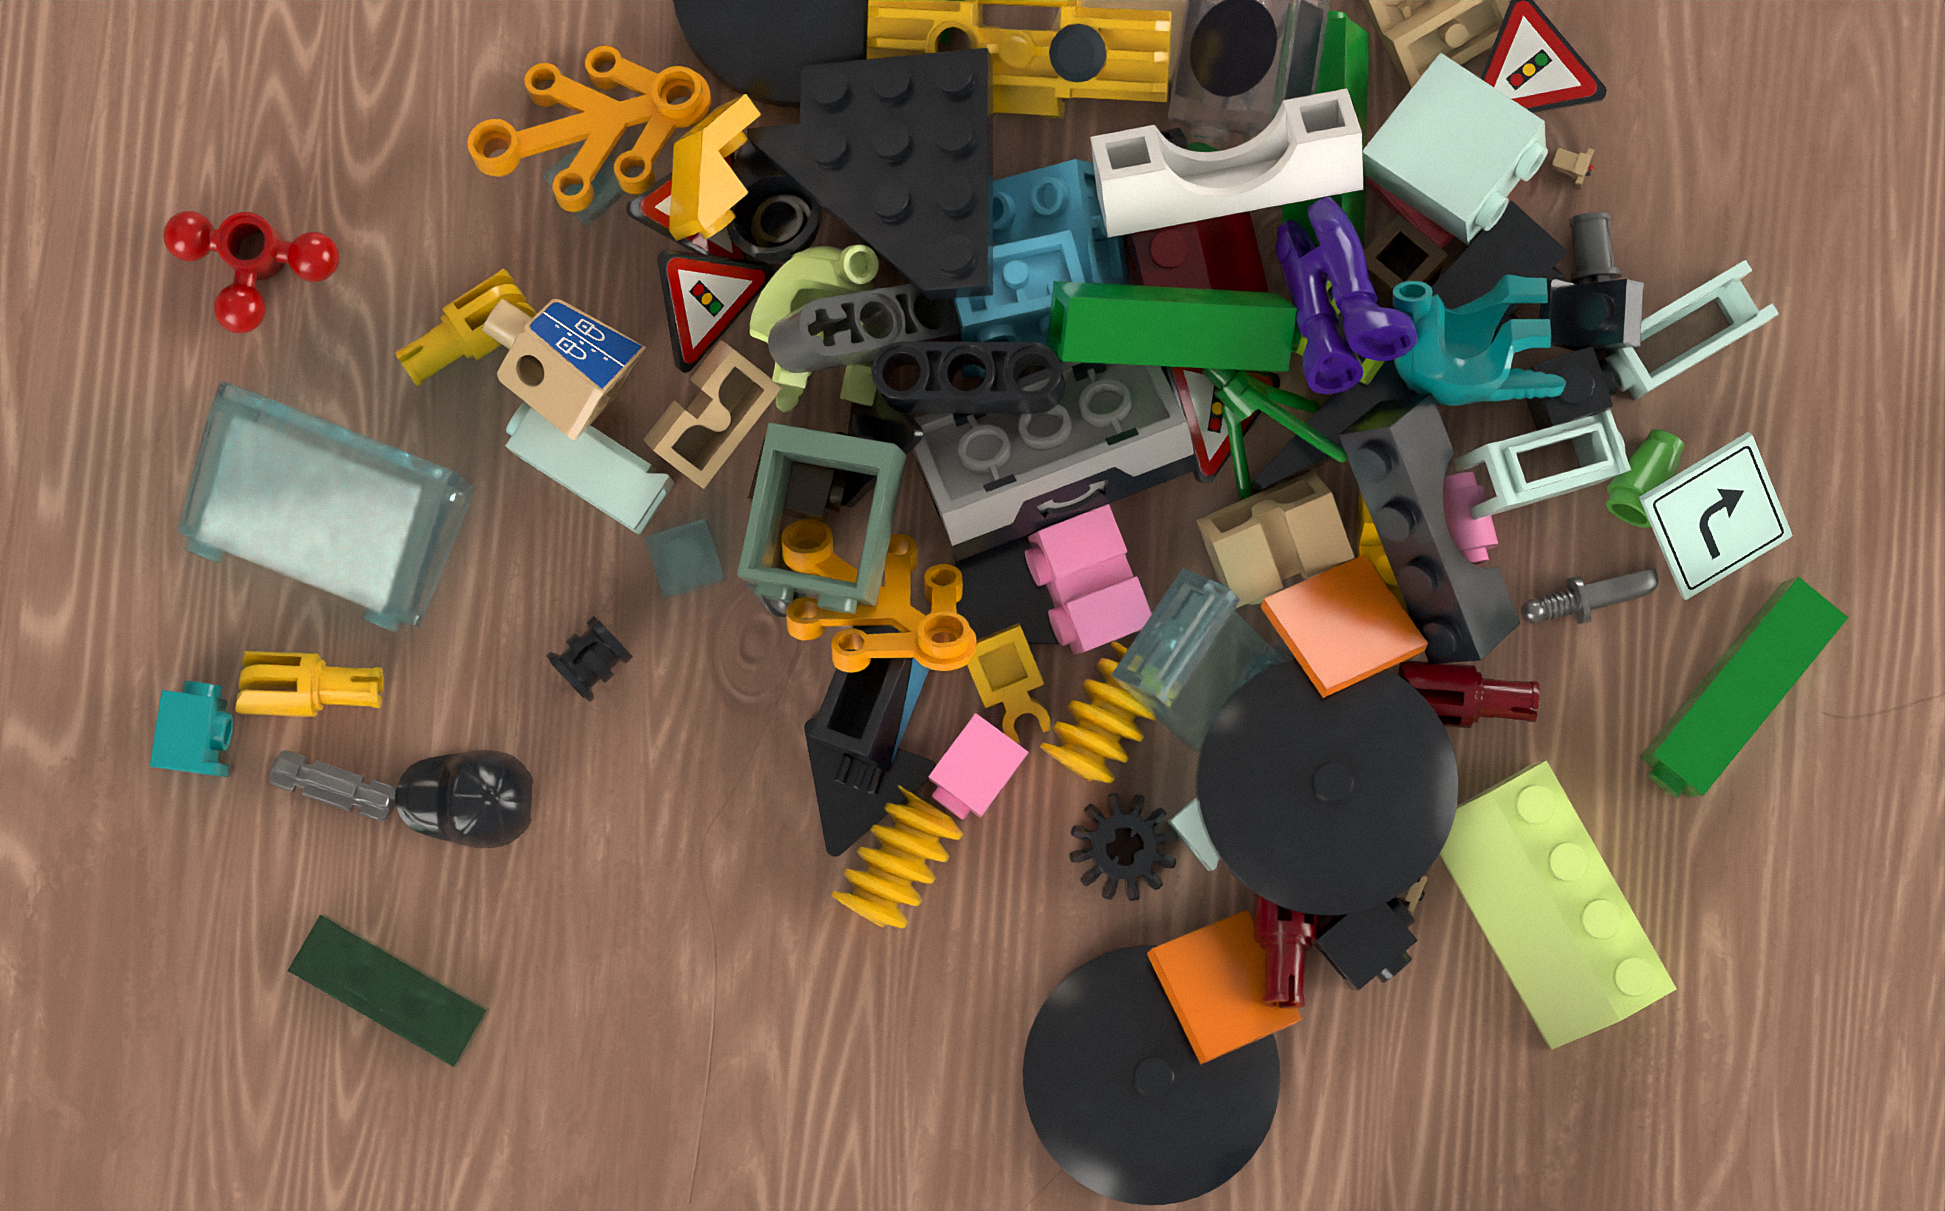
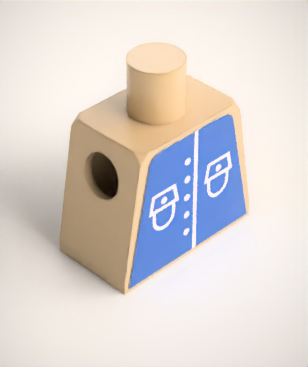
(562, 361)

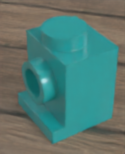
(192, 730)

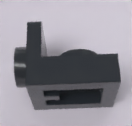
(1594, 314)

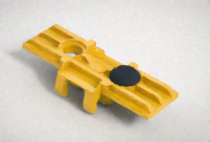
(1090, 56)

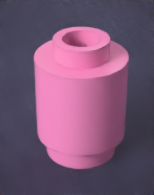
(1469, 535)

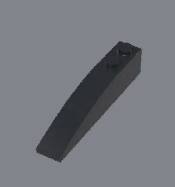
(1510, 247)

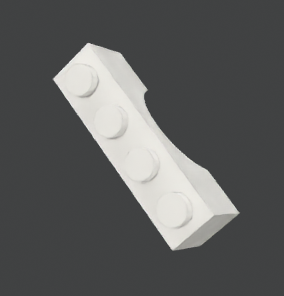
(1300, 156)

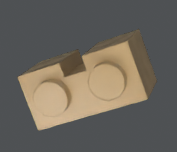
(718, 418)
(1275, 537)

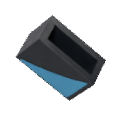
(870, 708)

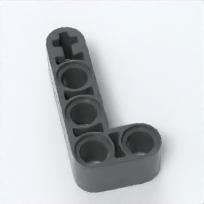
(883, 311)

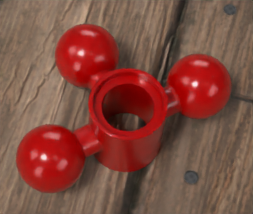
(240, 305)

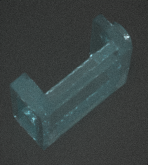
(1193, 657)

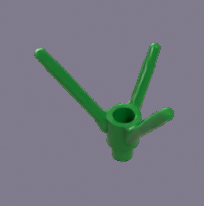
(1245, 395)

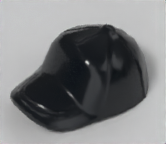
(774, 215)
(467, 798)

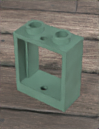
(789, 444)

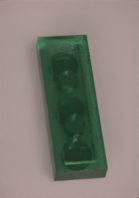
(388, 990)

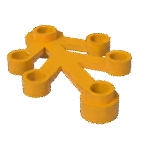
(599, 121)
(936, 640)

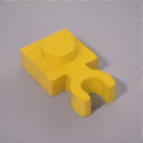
(1005, 674)

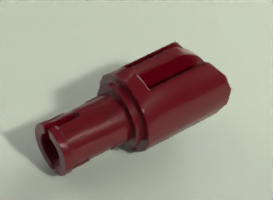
(1463, 696)
(1285, 938)

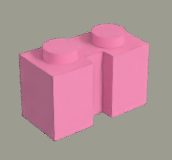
(1087, 580)
(975, 768)

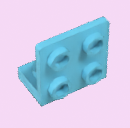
(1058, 201)
(1020, 293)

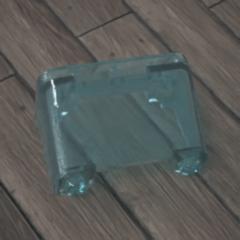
(322, 505)

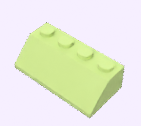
(1551, 907)

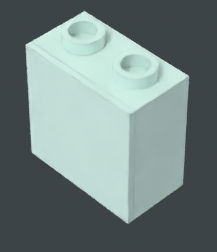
(1456, 149)

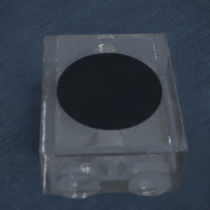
(1243, 62)

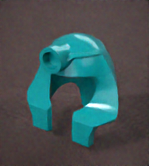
(1456, 350)

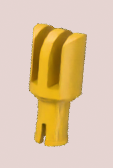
(462, 328)
(302, 684)

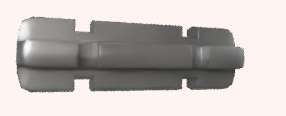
(333, 786)

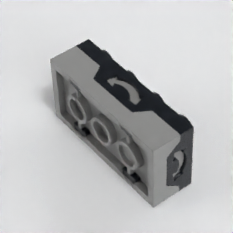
(1028, 471)

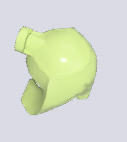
(802, 279)

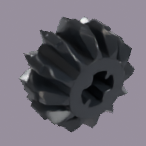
(1140, 859)

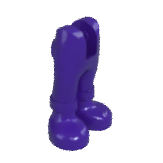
(1371, 331)

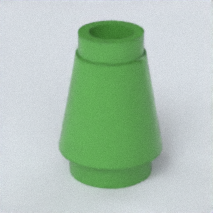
(1650, 466)

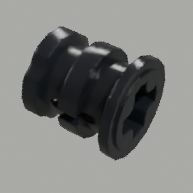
(589, 658)

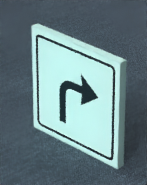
(1716, 516)

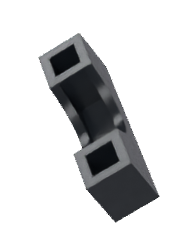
(1401, 467)

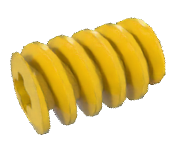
(1099, 725)
(898, 861)

